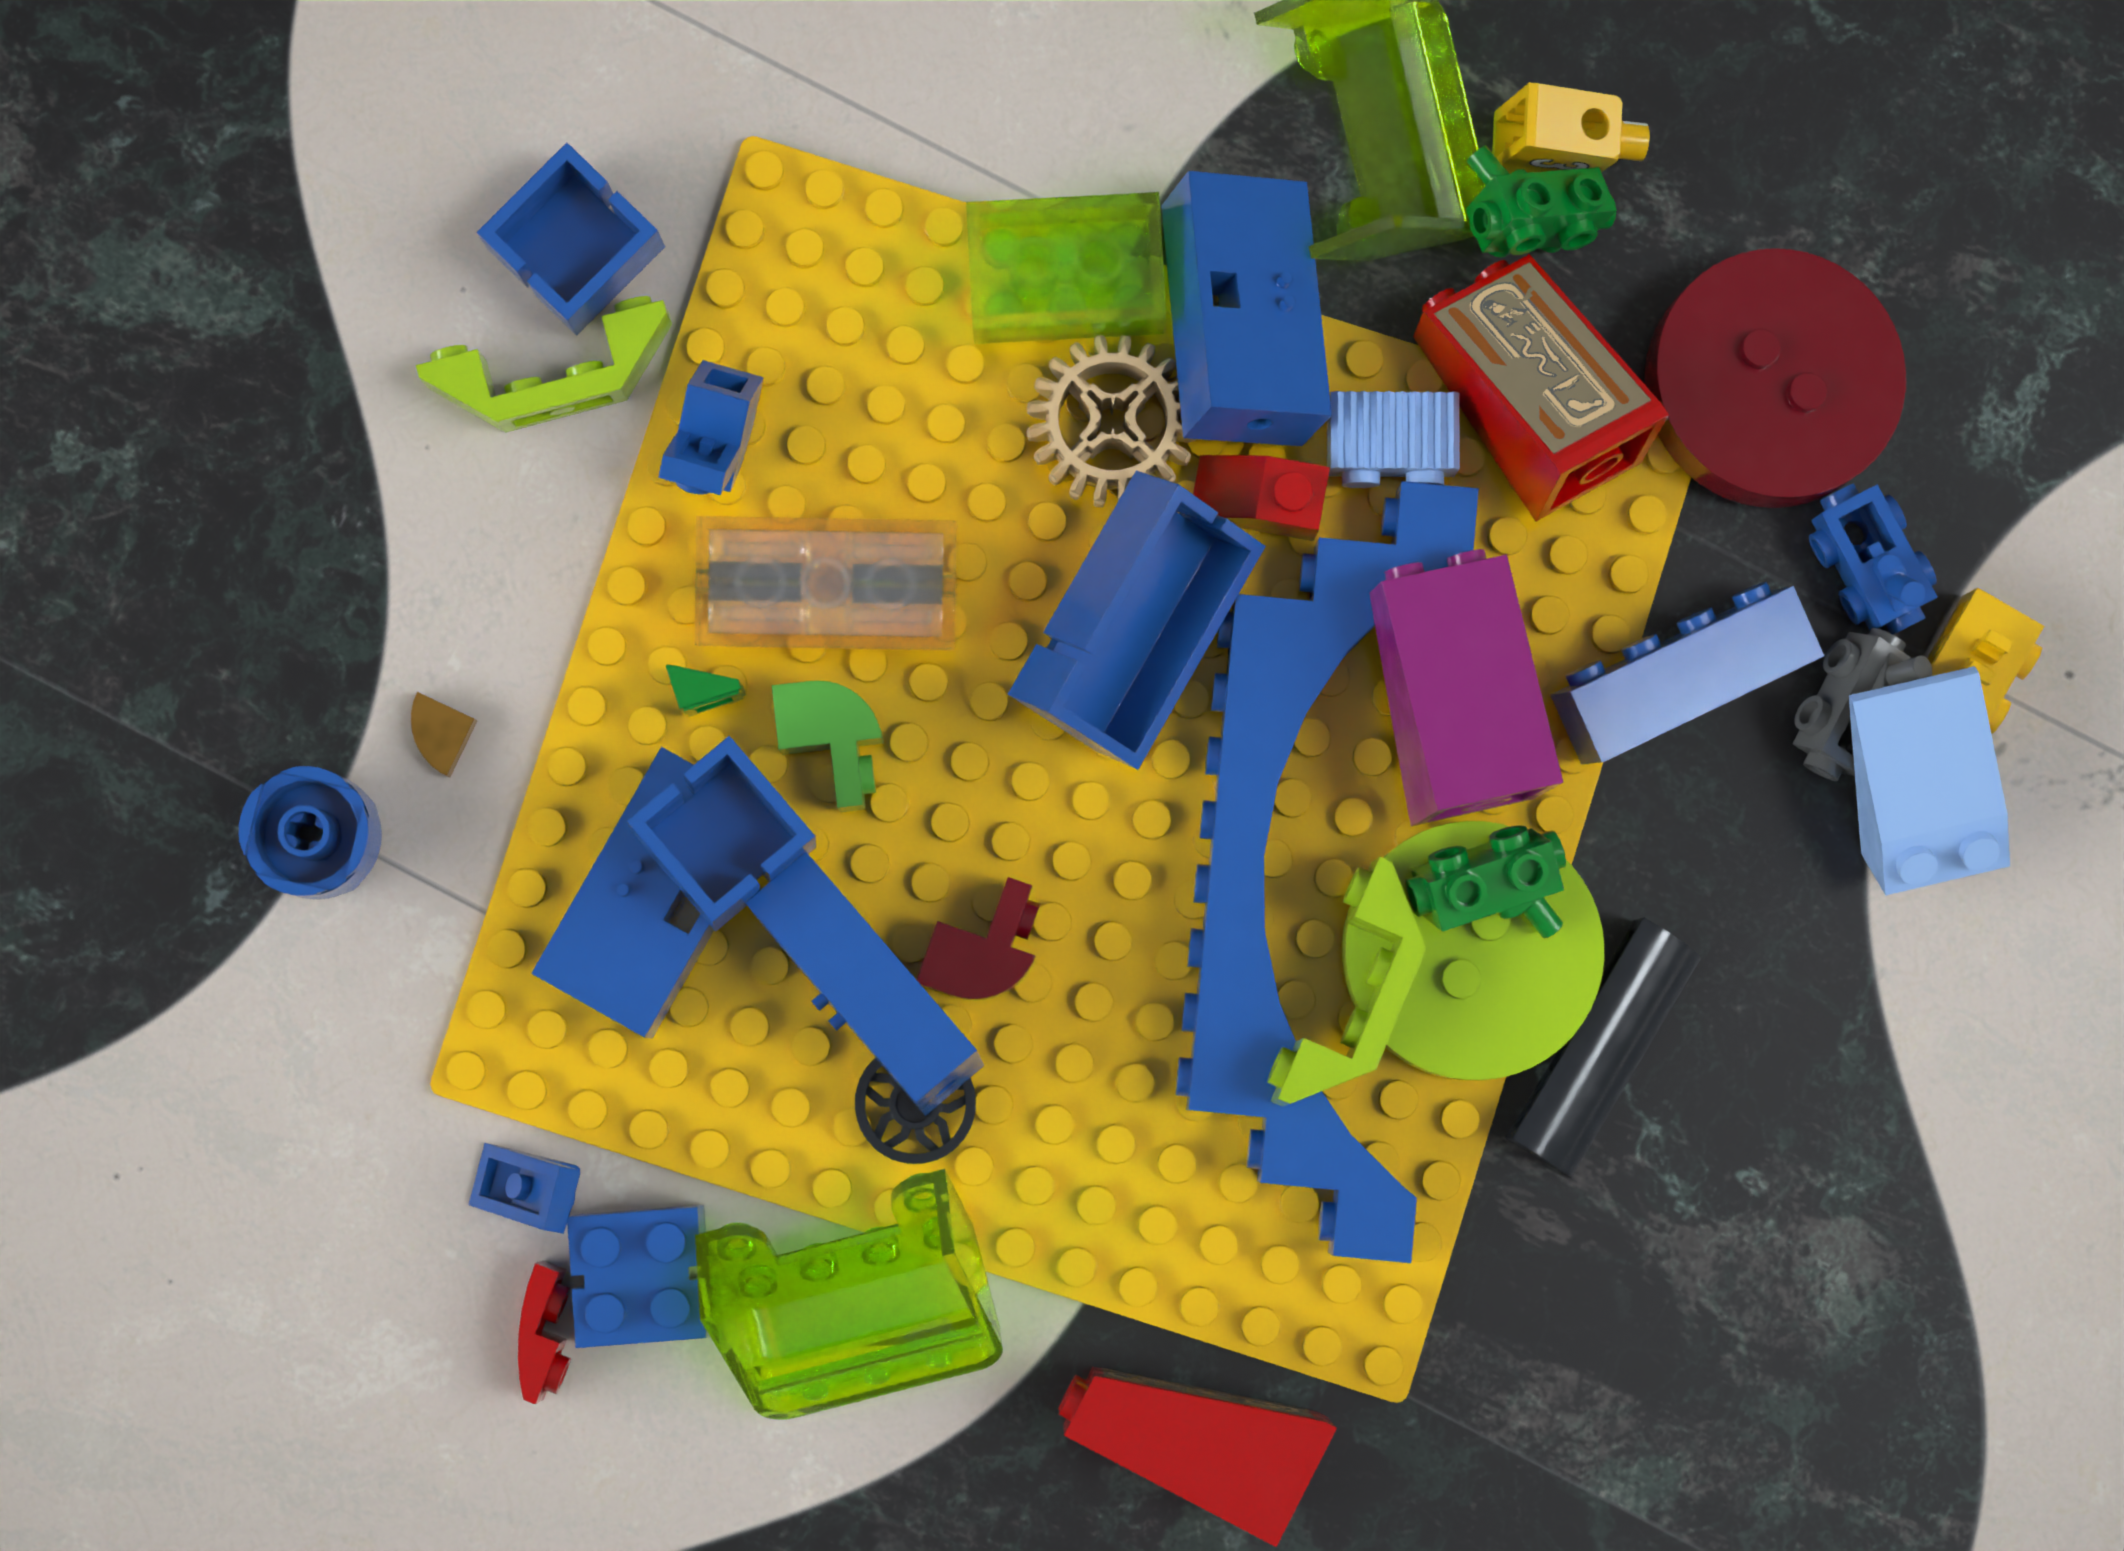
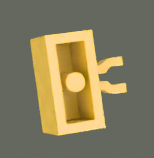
(1993, 640)

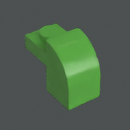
(832, 718)

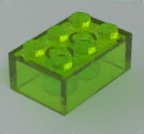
(1066, 267)

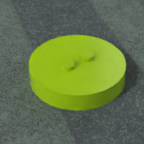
(1491, 989)

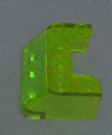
(851, 1311)

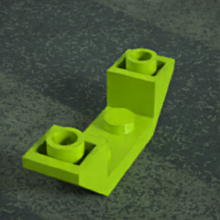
(633, 339)
(1385, 912)

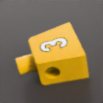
(1564, 130)

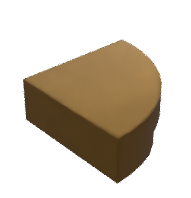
(440, 732)

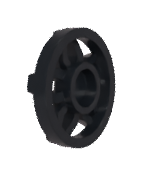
(910, 1117)

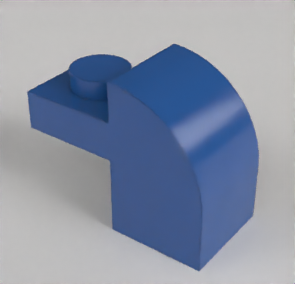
(712, 430)

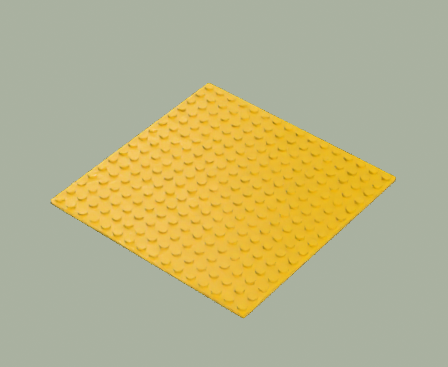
(1077, 1145)

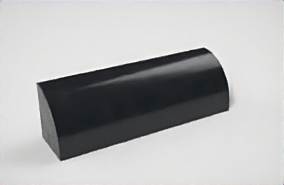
(1606, 1049)

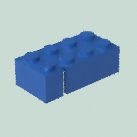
(1137, 619)

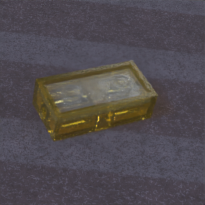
(826, 583)

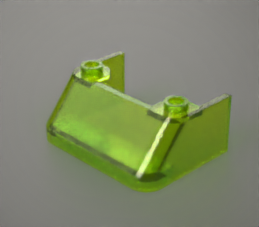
(1400, 119)

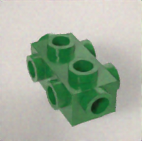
(1537, 208)
(1498, 877)

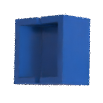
(568, 241)
(722, 834)
(635, 1276)

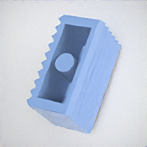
(1393, 437)

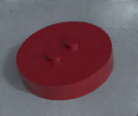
(1776, 377)

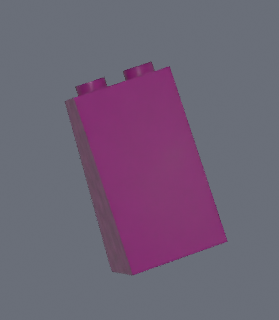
(1462, 688)

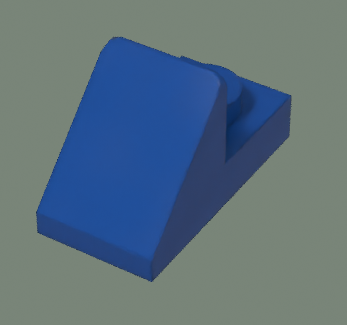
(525, 1187)

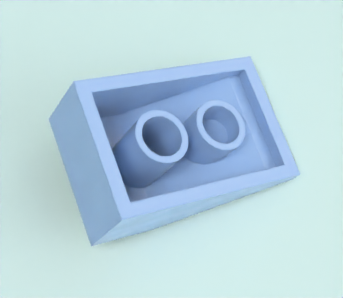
(1927, 782)

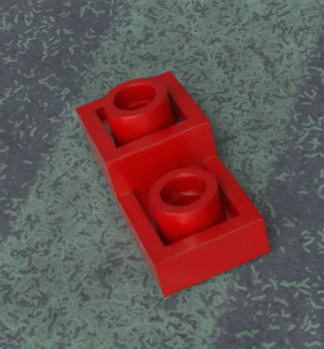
(540, 1351)

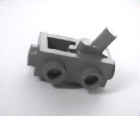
(1852, 667)

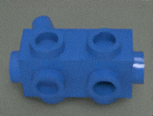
(1883, 573)

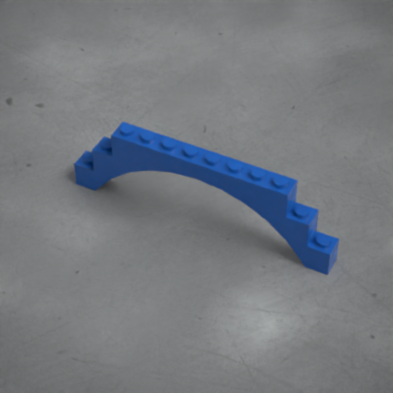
(1275, 671)

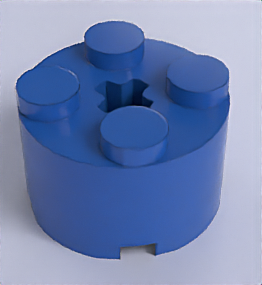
(300, 798)

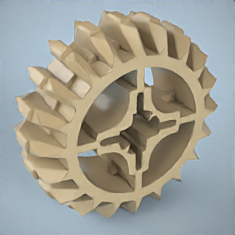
(1133, 444)

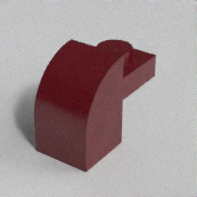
(981, 966)

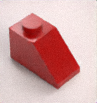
(1264, 492)

